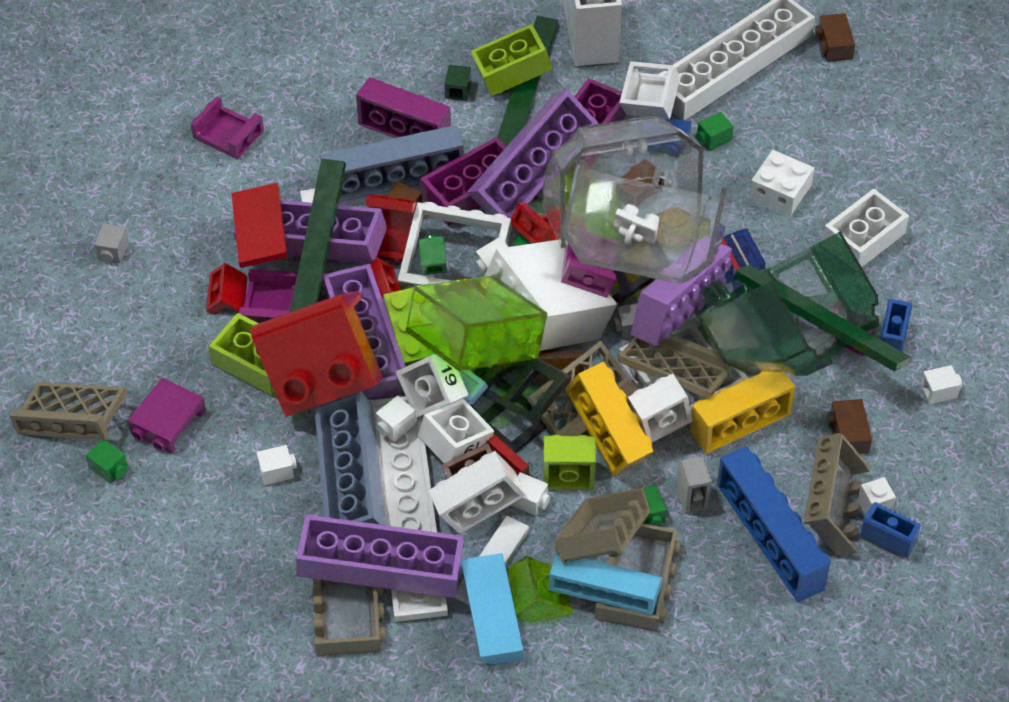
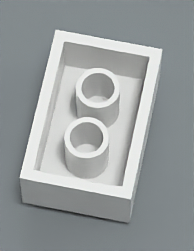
(869, 226)
(477, 492)

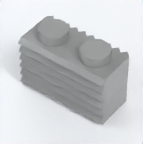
(694, 484)

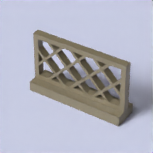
(686, 355)
(68, 422)
(576, 426)

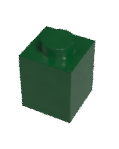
(457, 82)

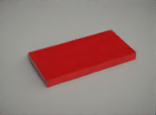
(259, 225)

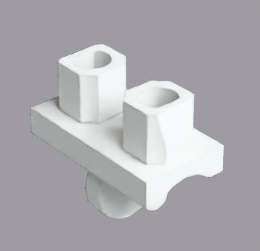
(635, 227)

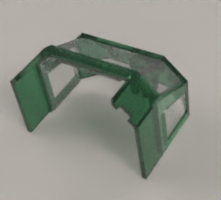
(759, 332)

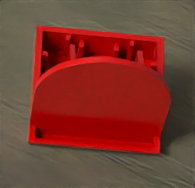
(316, 353)

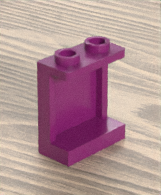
(226, 129)
(586, 277)
(268, 294)
(165, 415)

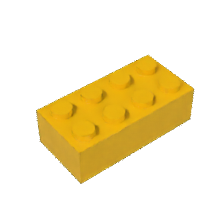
(741, 409)
(609, 418)

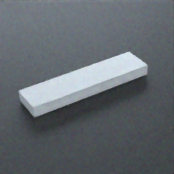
(505, 541)

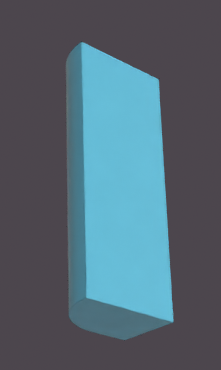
(606, 584)
(492, 609)

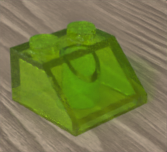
(531, 591)

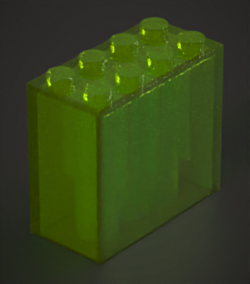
(476, 322)

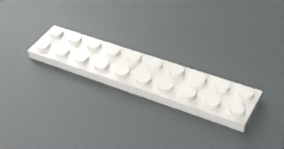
(408, 505)

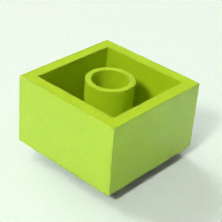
(569, 462)

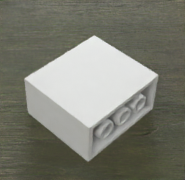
(594, 30)
(536, 274)

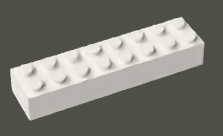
(739, 54)

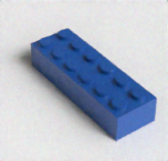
(773, 524)

